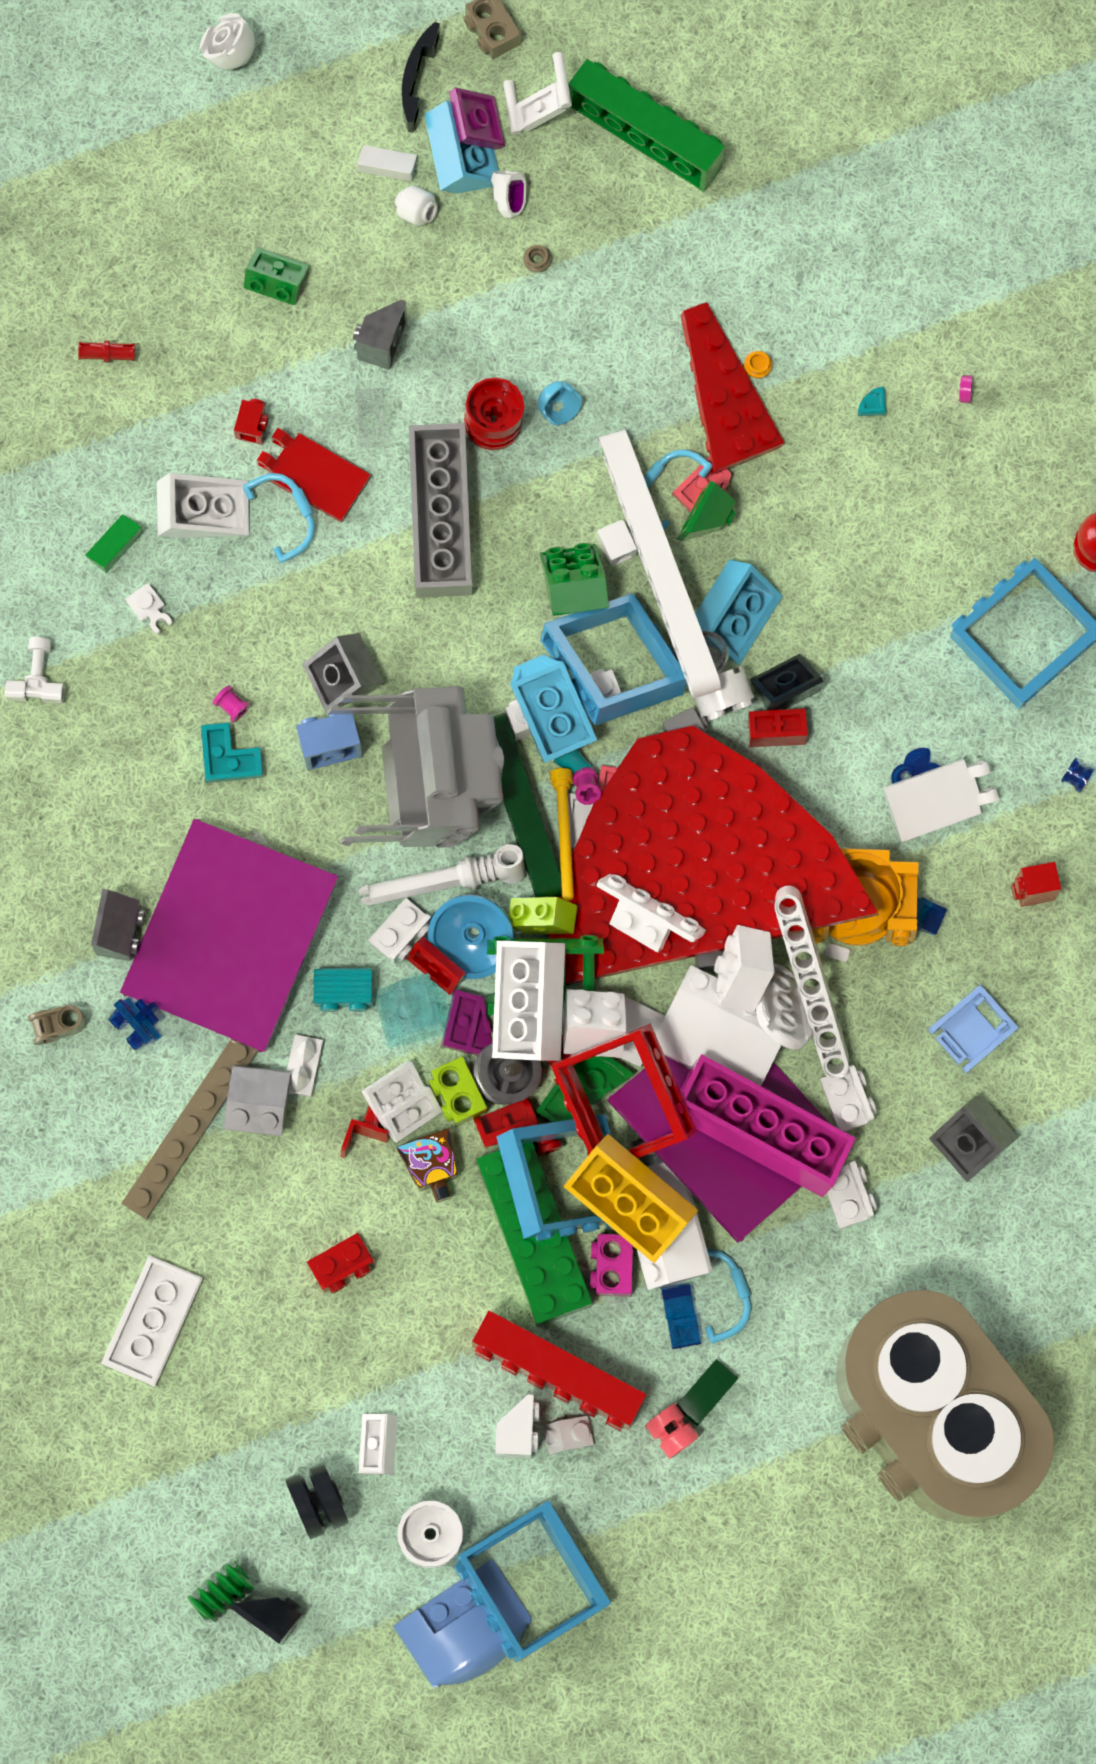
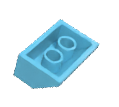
(458, 164)
(738, 607)

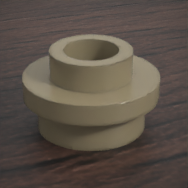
(540, 251)

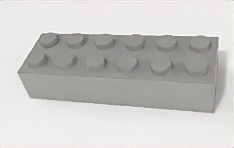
(440, 510)

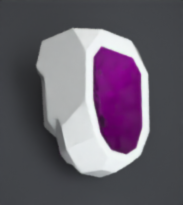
(509, 192)

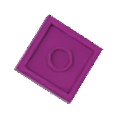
(476, 118)

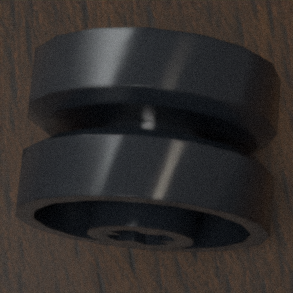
(316, 1501)

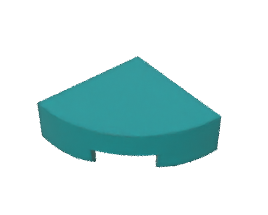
(873, 403)

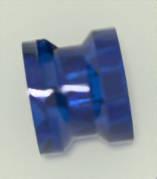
(1077, 775)

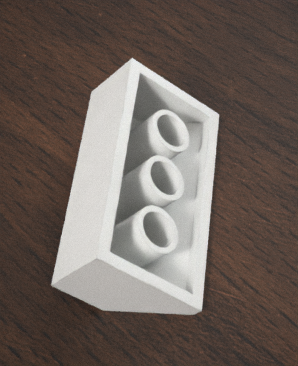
(528, 1000)
(686, 1255)

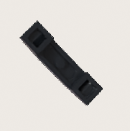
(425, 47)

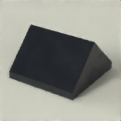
(787, 683)

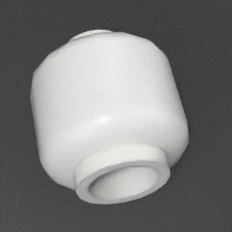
(416, 206)

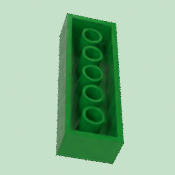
(646, 124)
(543, 1267)

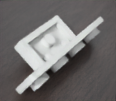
(645, 917)

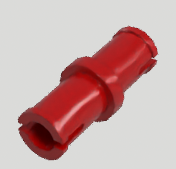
(106, 351)

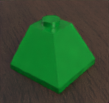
(709, 512)

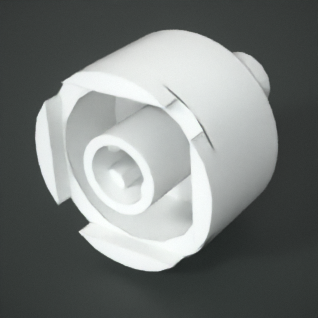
(734, 692)

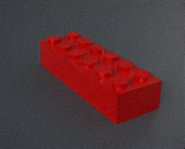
(557, 1370)

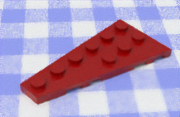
(727, 402)

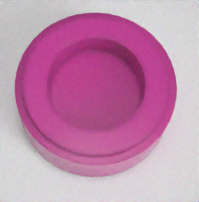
(965, 389)

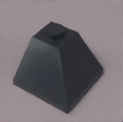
(271, 1616)

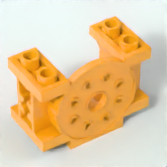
(900, 880)

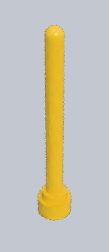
(561, 780)

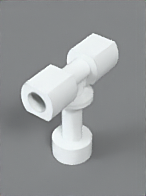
(34, 684)

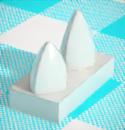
(304, 1064)

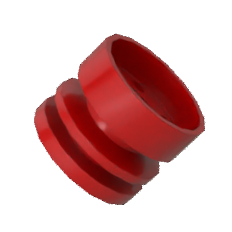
(498, 399)

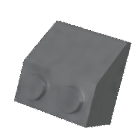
(380, 334)
(342, 669)
(117, 926)
(257, 1100)
(973, 1137)

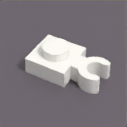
(147, 605)

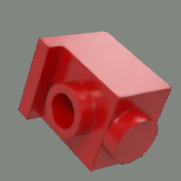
(251, 421)

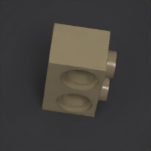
(496, 24)

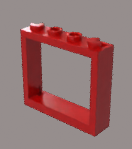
(661, 1080)

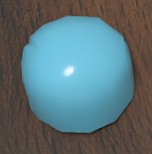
(561, 392)

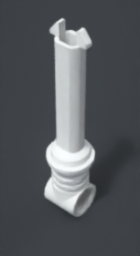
(466, 873)

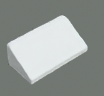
(386, 163)
(378, 1444)

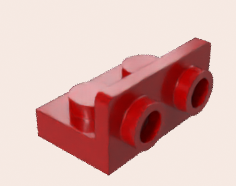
(341, 1263)

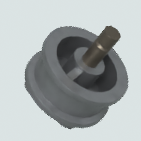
(505, 1079)

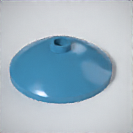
(452, 936)

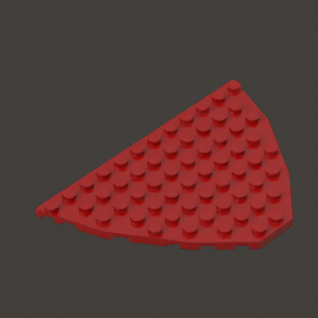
(710, 842)

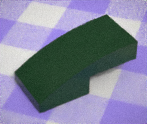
(707, 1392)

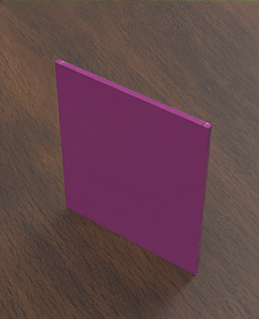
(229, 935)
(722, 1179)

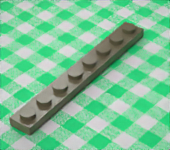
(187, 1131)

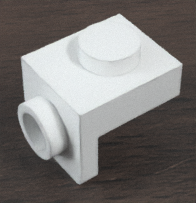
(568, 1435)

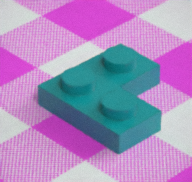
(222, 762)

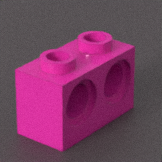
(620, 1266)

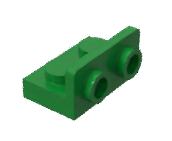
(275, 276)

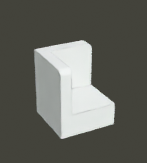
(616, 543)

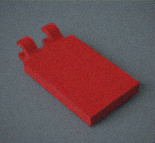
(325, 478)

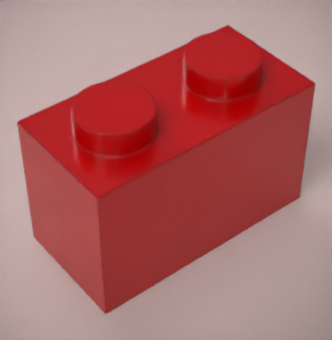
(1036, 884)

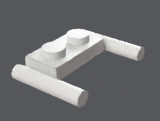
(541, 105)

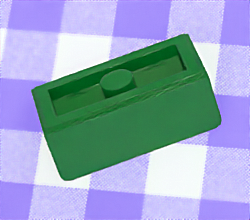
(114, 543)

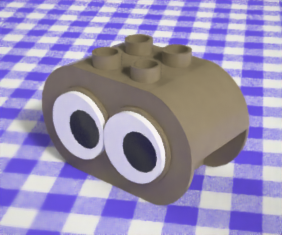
(941, 1409)

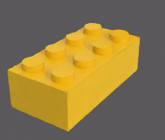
(630, 1198)

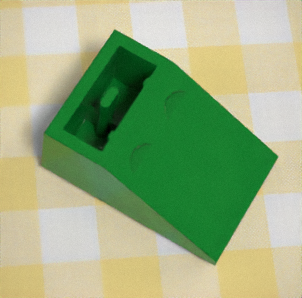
(574, 579)

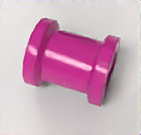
(231, 703)
(587, 788)

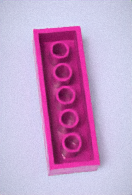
(765, 1126)

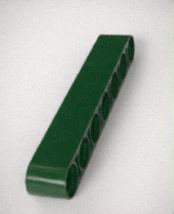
(525, 817)

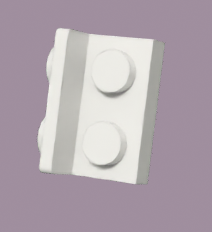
(401, 931)
(848, 1100)
(849, 1197)

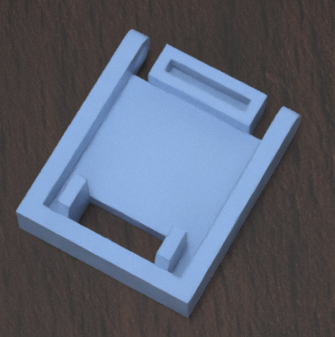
(969, 1033)

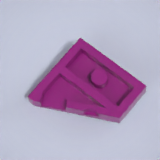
(466, 1024)

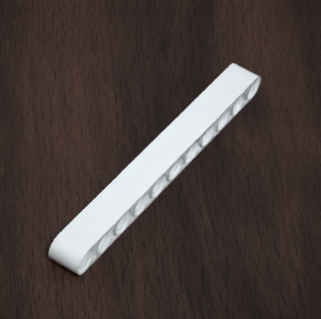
(659, 564)

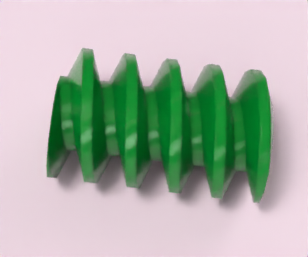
(221, 1592)

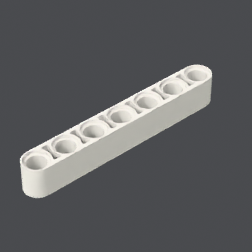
(807, 970)

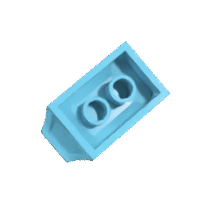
(551, 707)

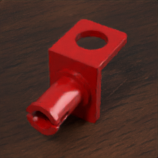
(368, 1127)

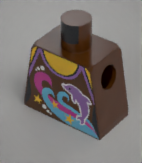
(431, 1163)

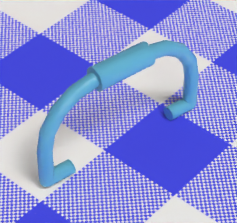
(658, 467)
(302, 503)
(743, 1292)

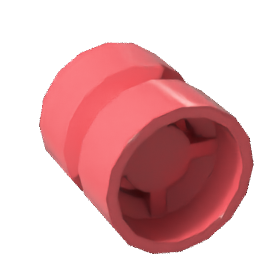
(678, 1439)

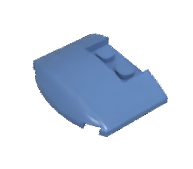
(451, 1631)

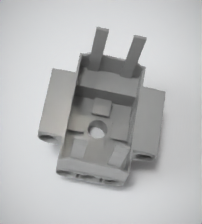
(437, 767)

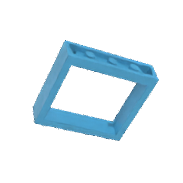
(1018, 696)
(591, 698)
(521, 1183)
(571, 1557)

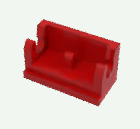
(777, 728)
(504, 1119)

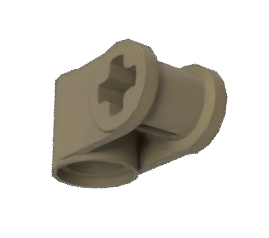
(54, 1024)

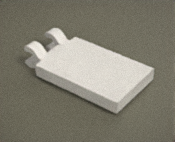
(937, 798)

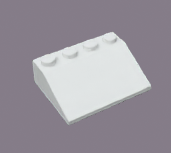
(702, 1026)

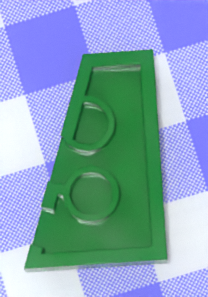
(598, 1078)

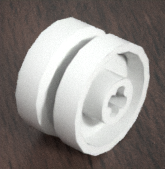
(429, 1516)

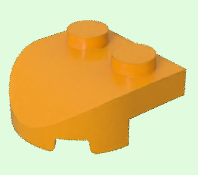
(883, 902)

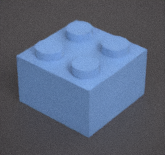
(328, 740)

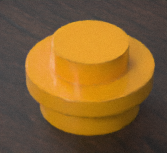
(757, 364)

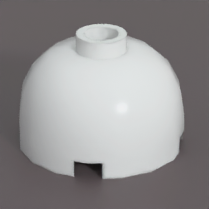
(228, 43)

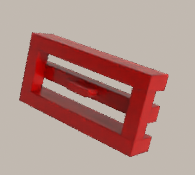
(440, 968)

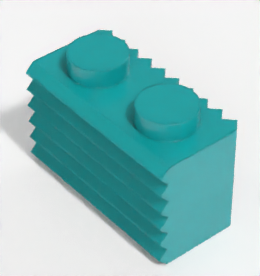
(343, 989)

